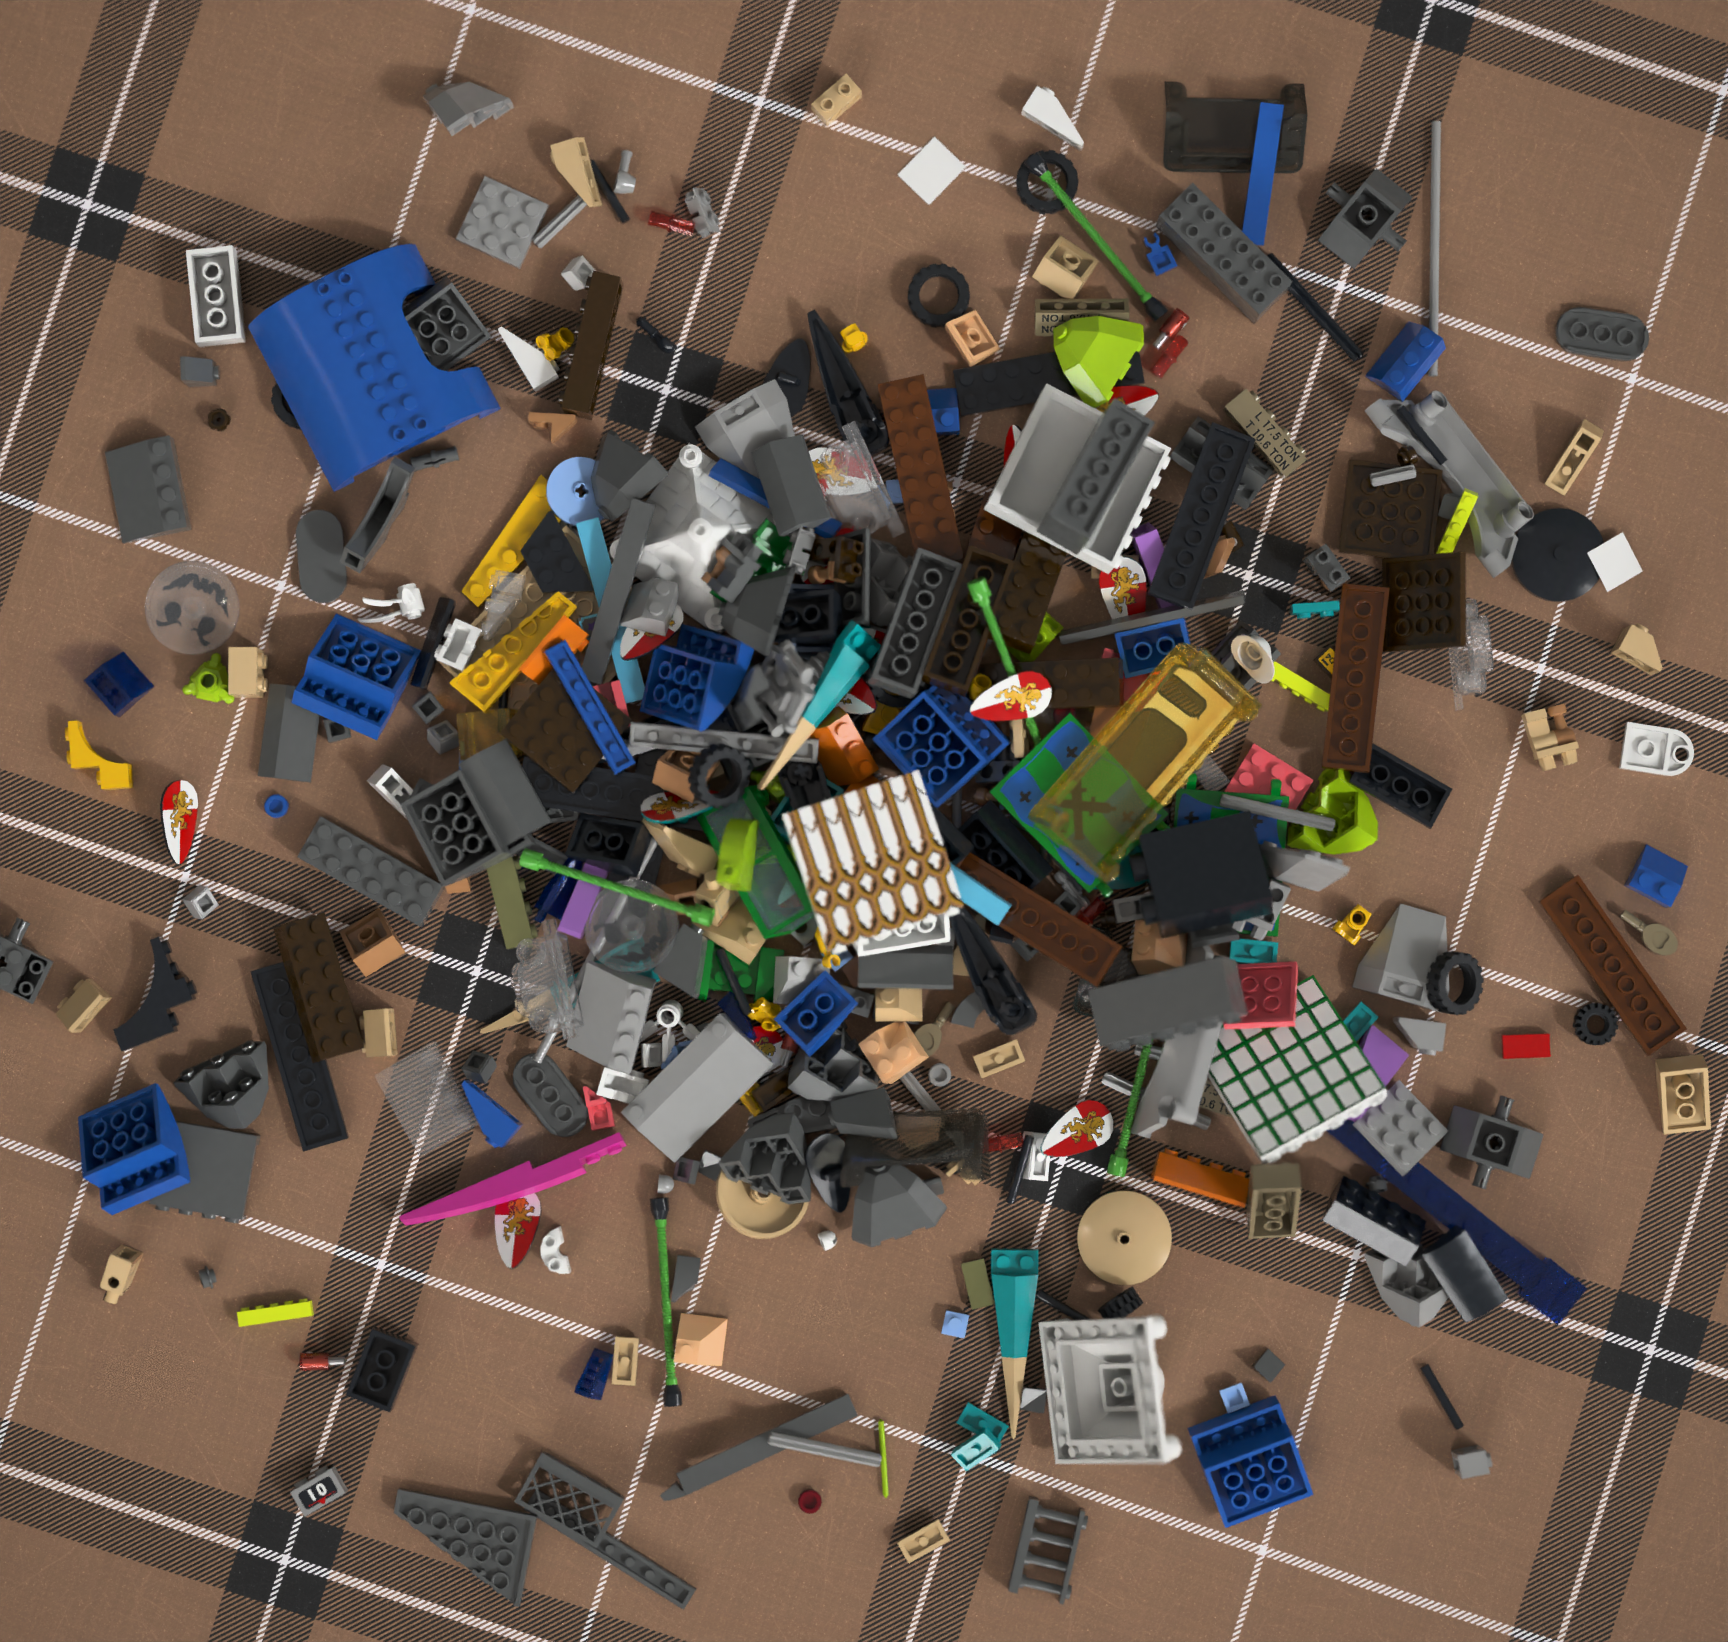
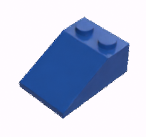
(816, 1013)
(493, 1118)

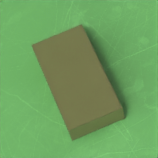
(977, 1283)

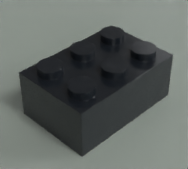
(382, 1369)

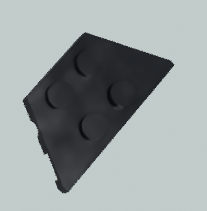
(554, 560)

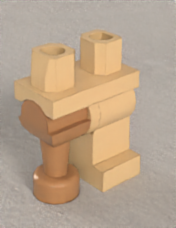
(1550, 743)

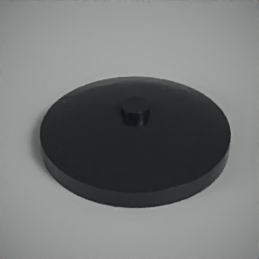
(1553, 555)

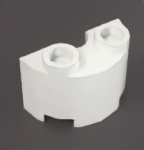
(458, 645)
(621, 1085)
(550, 1252)

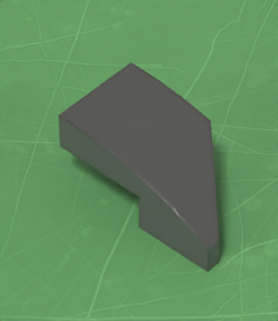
(685, 1276)
(673, 1492)

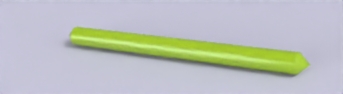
(883, 1459)

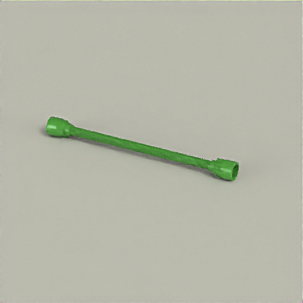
(980, 593)
(534, 860)
(1118, 1161)

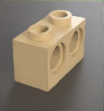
(836, 100)

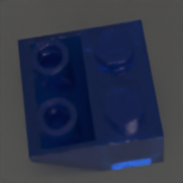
(119, 684)

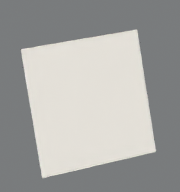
(1615, 562)

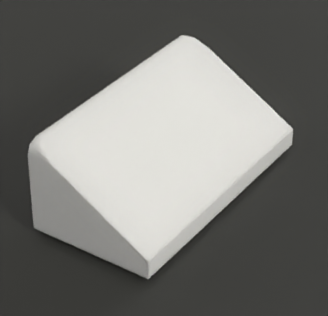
(1037, 1164)

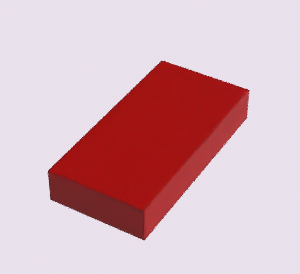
(1525, 1046)

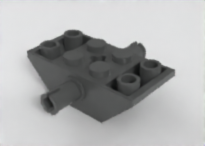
(1351, 235)
(25, 967)
(1469, 1138)

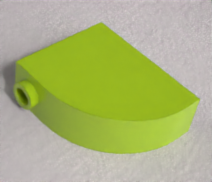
(738, 854)

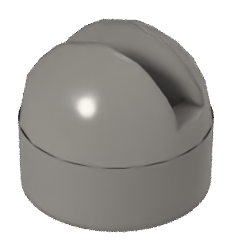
(665, 1184)

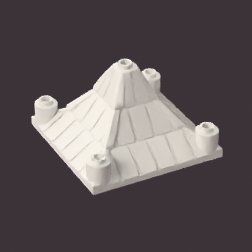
(688, 528)
(1106, 1391)

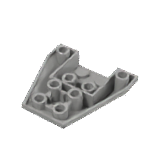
(747, 425)
(1302, 867)
(1403, 956)

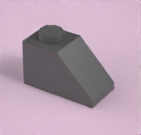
(199, 372)

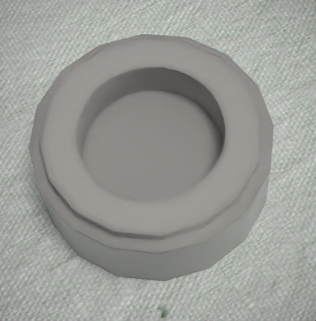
(939, 1074)

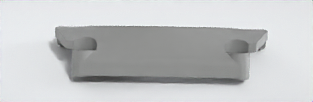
(1499, 506)
(1179, 1073)

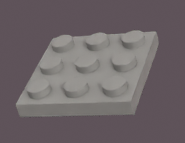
(502, 222)
(1401, 1128)

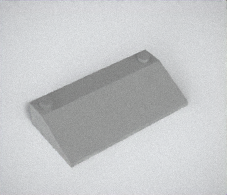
(697, 1087)

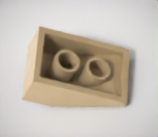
(689, 853)
(736, 933)
(1683, 1093)

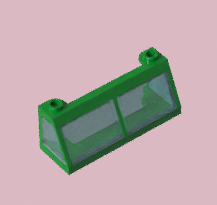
(777, 890)

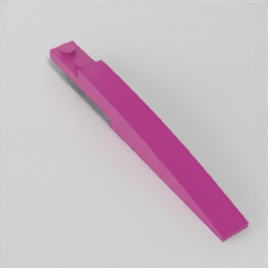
(515, 1183)

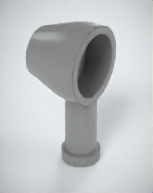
(624, 181)

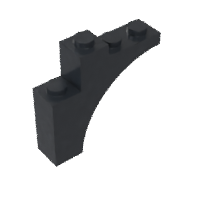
(166, 992)

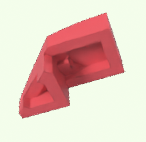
(599, 1110)

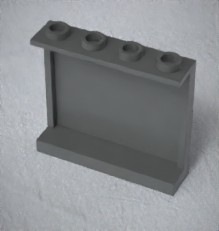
(219, 1173)

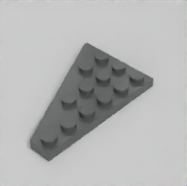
(481, 1537)

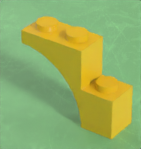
(83, 756)

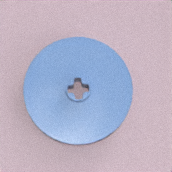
(561, 491)

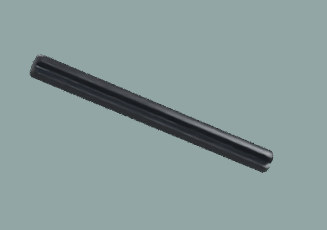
(1320, 314)

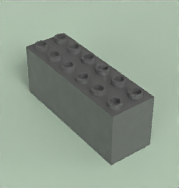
(1223, 253)
(1095, 476)
(1168, 1004)

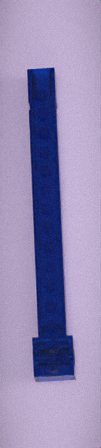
(1540, 1282)

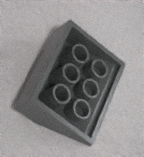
(444, 325)
(148, 489)

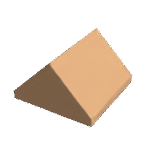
(971, 338)

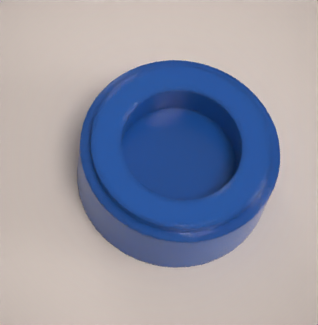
(276, 806)

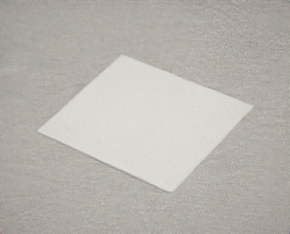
(931, 170)

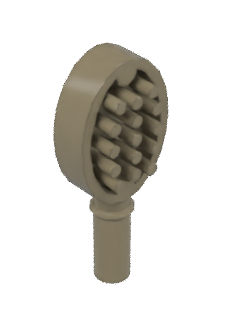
(1654, 936)
(930, 1034)

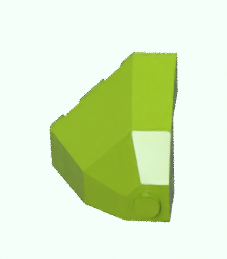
(1096, 354)
(1348, 806)

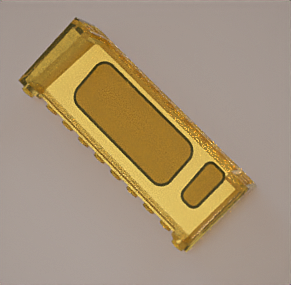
(1142, 758)

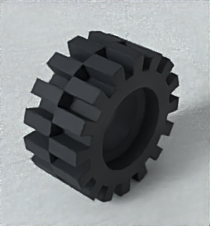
(1605, 1013)
(1121, 1305)

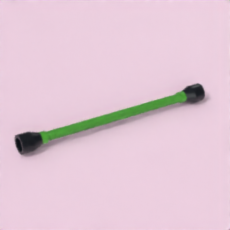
(1037, 165)
(672, 1395)

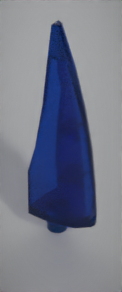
(557, 893)

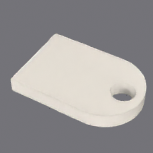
(1653, 750)

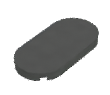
(1601, 334)
(319, 555)
(550, 1095)

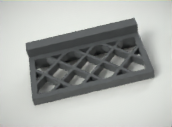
(578, 1480)

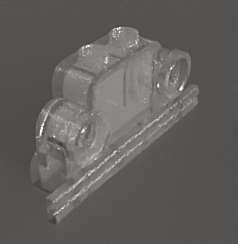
(855, 487)
(1474, 660)
(547, 983)

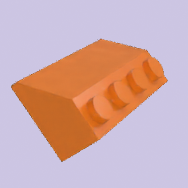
(1201, 1179)

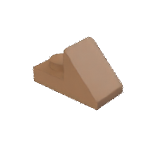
(559, 423)

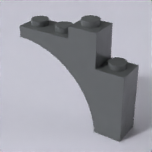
(380, 516)

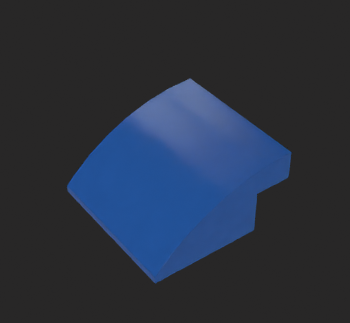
(355, 676)
(695, 678)
(941, 742)
(132, 1149)
(1250, 1461)

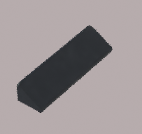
(434, 637)

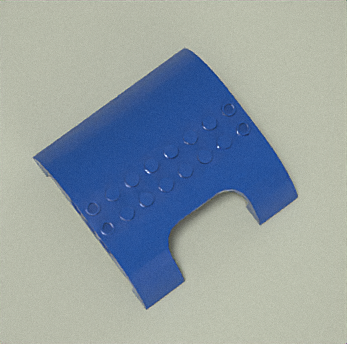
(359, 370)

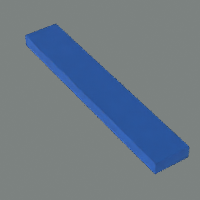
(1262, 171)
(752, 488)
(589, 707)

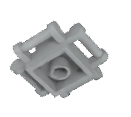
(788, 689)

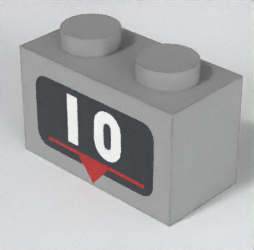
(318, 1491)

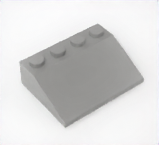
(613, 1016)

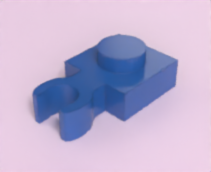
(1160, 258)

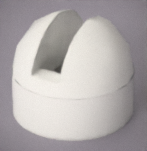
(827, 1239)

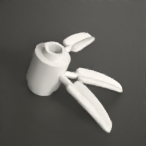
(409, 602)
(668, 1020)

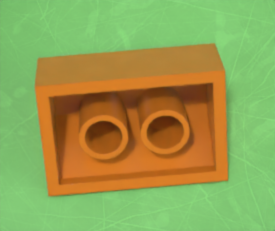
(537, 664)
(842, 750)

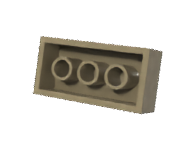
(1273, 1200)

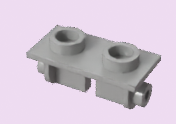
(699, 202)
(801, 540)

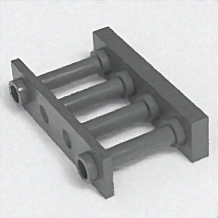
(1024, 1557)

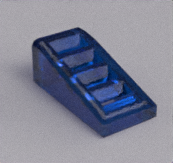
(732, 1009)
(587, 1384)

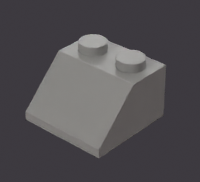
(651, 606)
(793, 976)
(1422, 1034)

